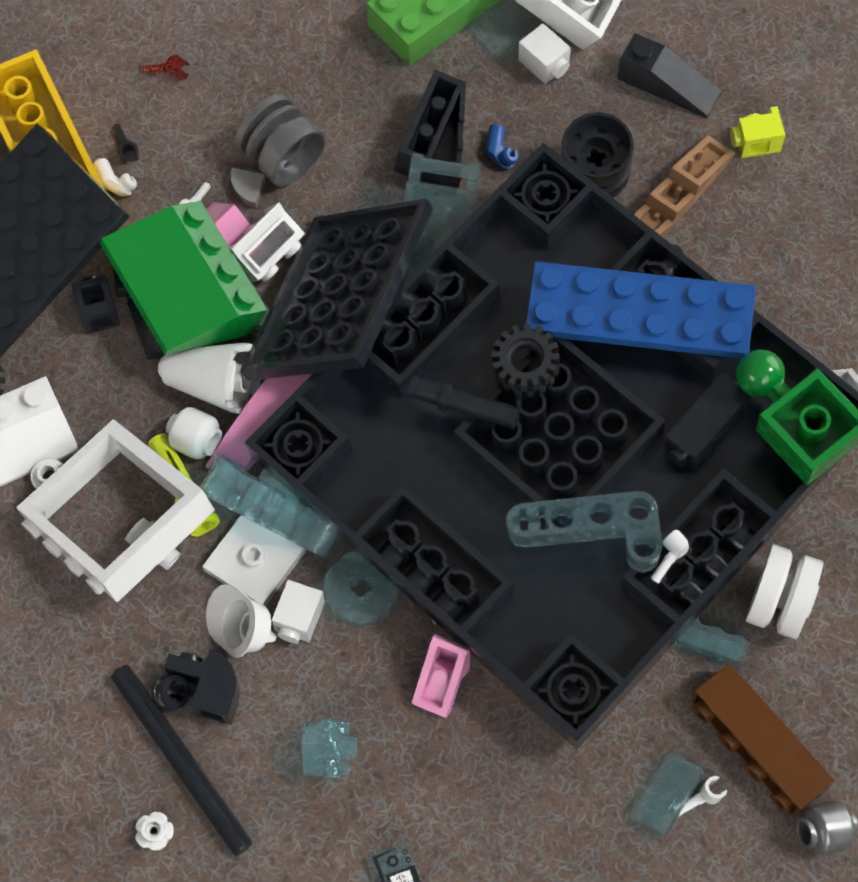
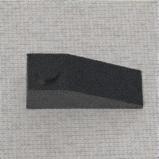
(666, 75)

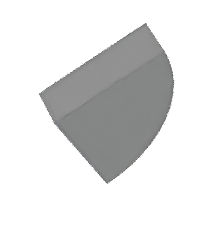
(248, 186)

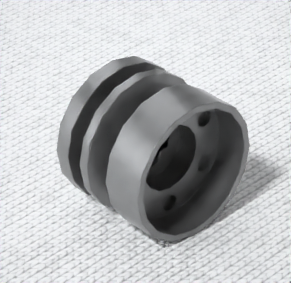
(280, 140)

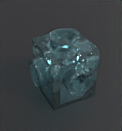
(328, 748)

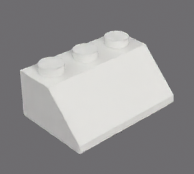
(32, 430)

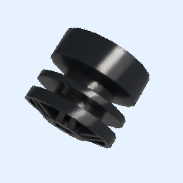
(602, 141)

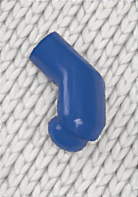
(497, 151)

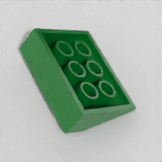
(184, 278)

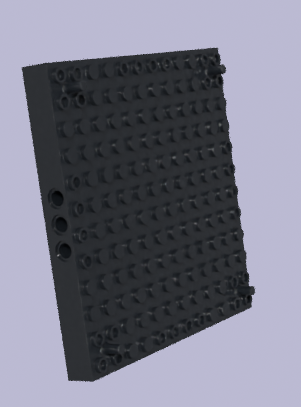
(433, 487)

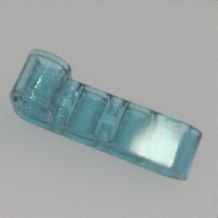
(267, 505)
(584, 529)

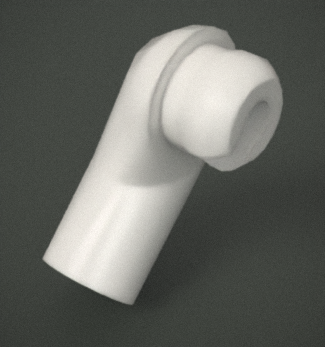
(119, 186)

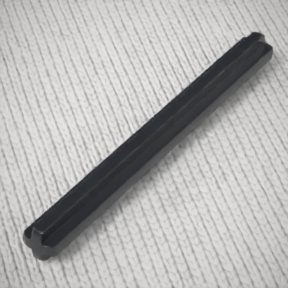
(182, 760)

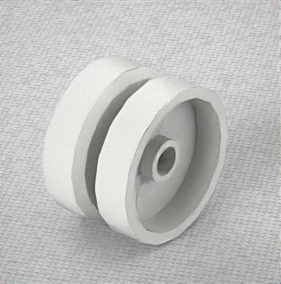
(790, 593)

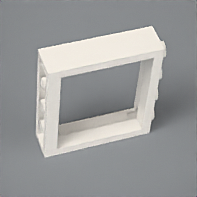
(151, 546)

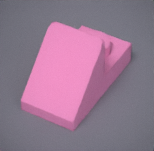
(441, 675)

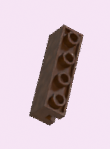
(761, 740)

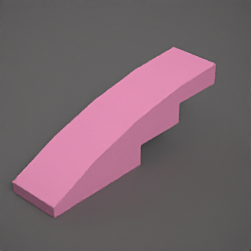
(260, 407)

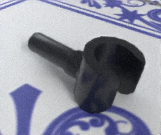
(124, 144)

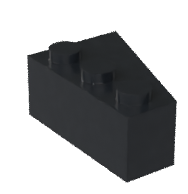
(436, 128)

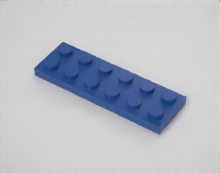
(642, 309)

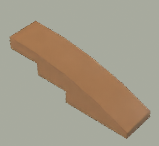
(684, 185)

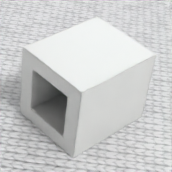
(544, 54)
(297, 612)

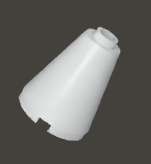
(211, 374)

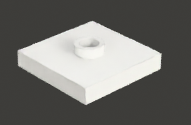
(253, 560)

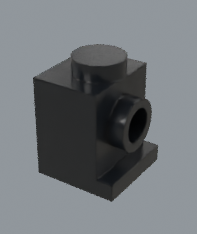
(95, 304)

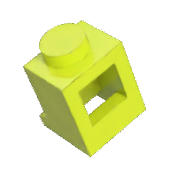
(758, 134)

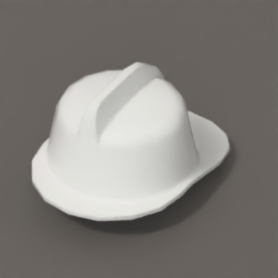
(237, 621)

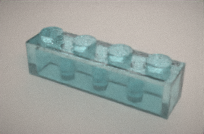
(714, 643)

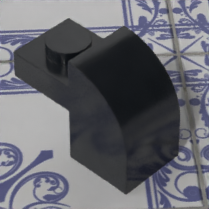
(216, 680)

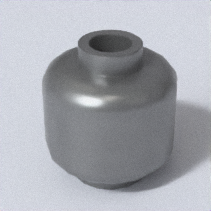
(826, 828)

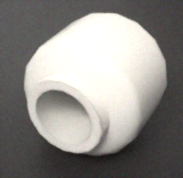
(193, 433)

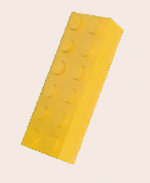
(30, 99)

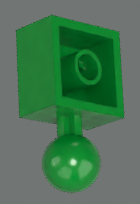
(797, 410)

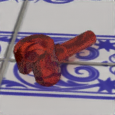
(173, 66)

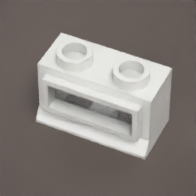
(267, 243)

